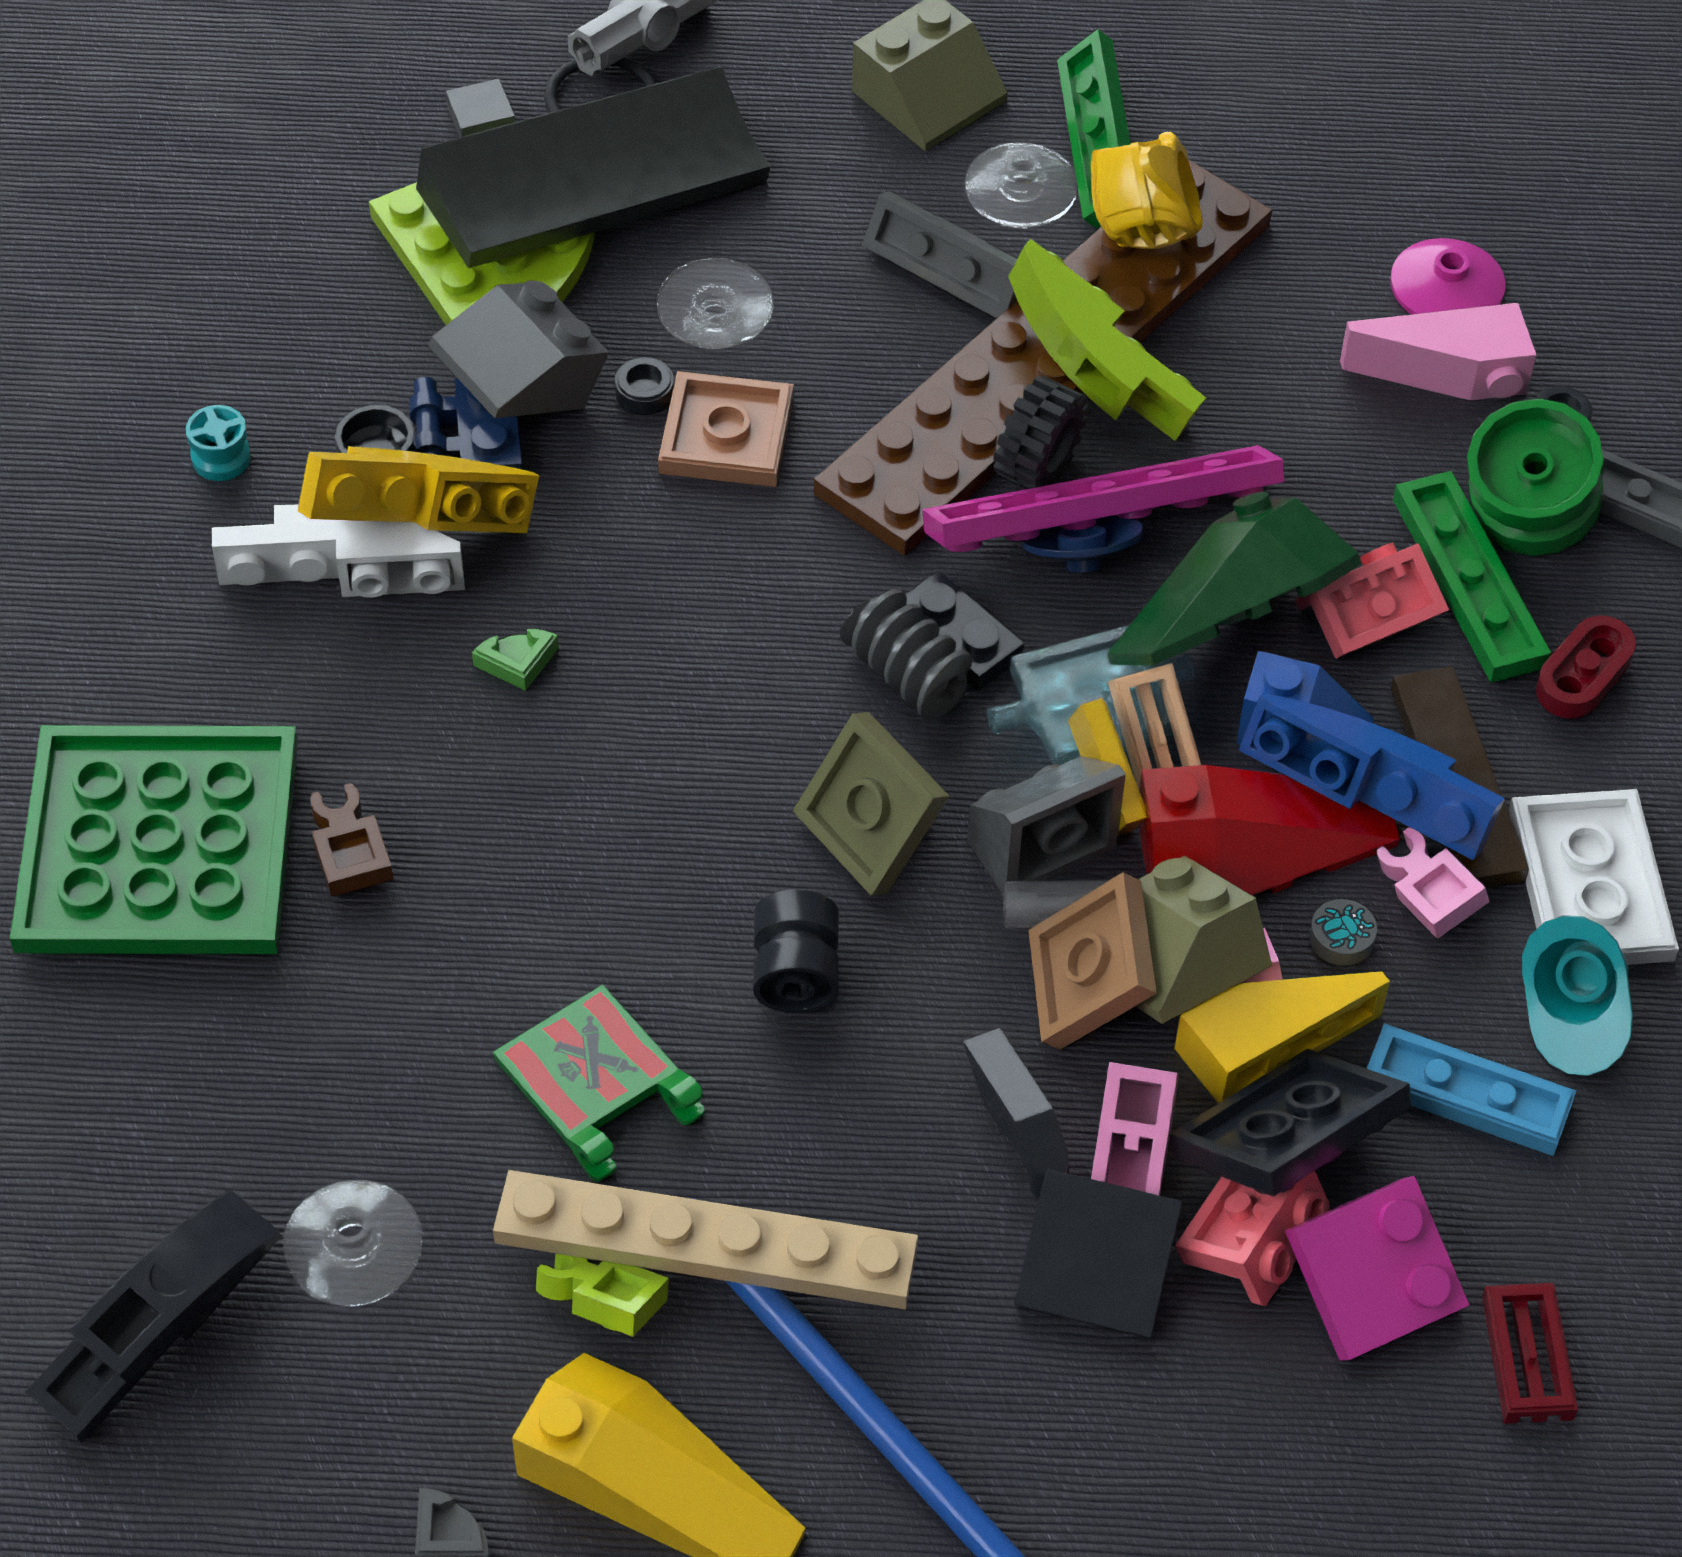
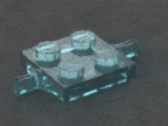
(1064, 677)

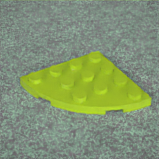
(443, 273)

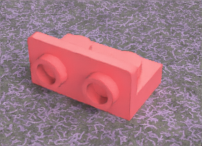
(1377, 599)
(1245, 1233)

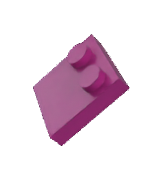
(1377, 1268)

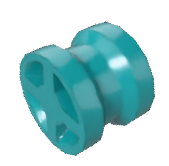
(218, 442)

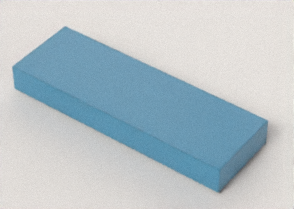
(1474, 1089)

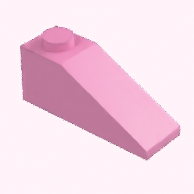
(1448, 352)
(1135, 1127)

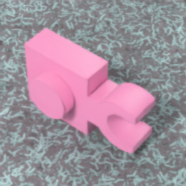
(1434, 888)

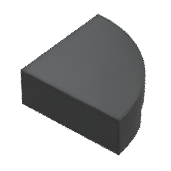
(447, 1528)

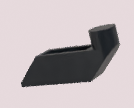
(1017, 1105)

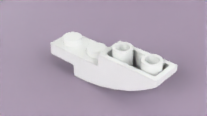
(364, 555)

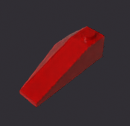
(1254, 825)

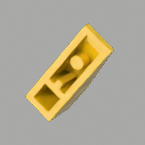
(1268, 1022)

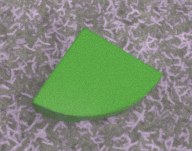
(516, 657)

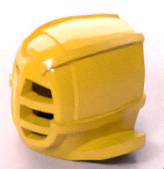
(1146, 193)

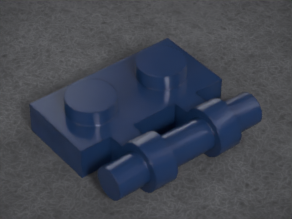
(480, 434)

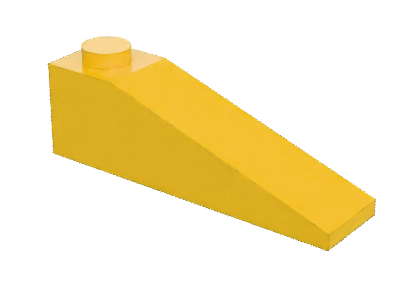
(645, 1465)

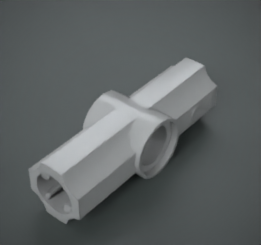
(627, 28)

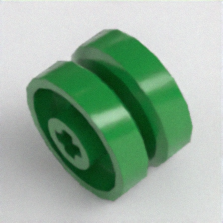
(1536, 476)

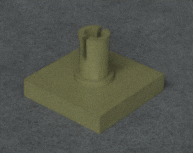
(870, 803)

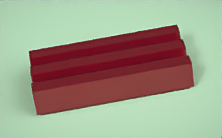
(1535, 1403)

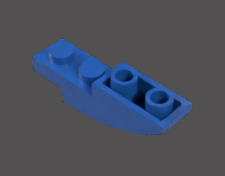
(1372, 765)

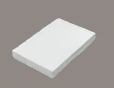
(1597, 862)

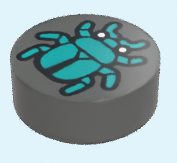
(1343, 932)

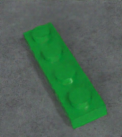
(1092, 108)
(1471, 576)

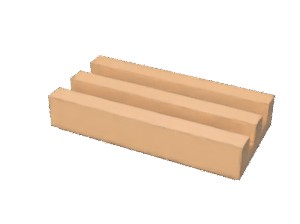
(1130, 724)

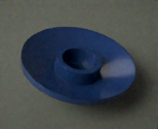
(1086, 547)

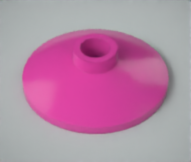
(1446, 277)

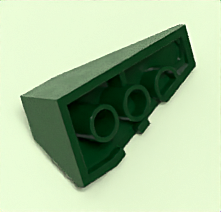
(1233, 573)

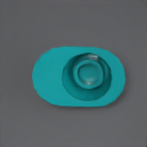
(1577, 994)

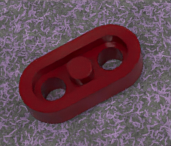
(1581, 670)

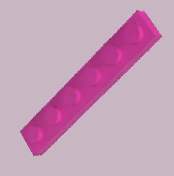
(1082, 501)

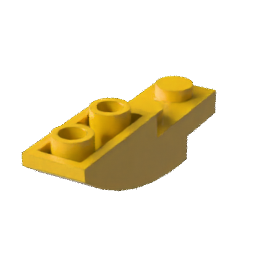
(417, 488)

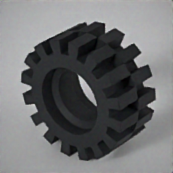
(1041, 433)

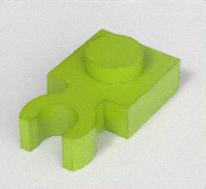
(606, 1293)

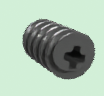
(908, 653)

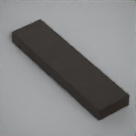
(1439, 717)

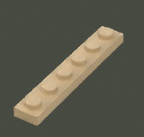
(706, 1239)

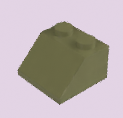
(927, 72)
(1200, 936)

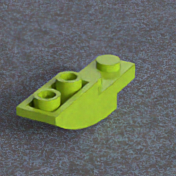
(1080, 334)

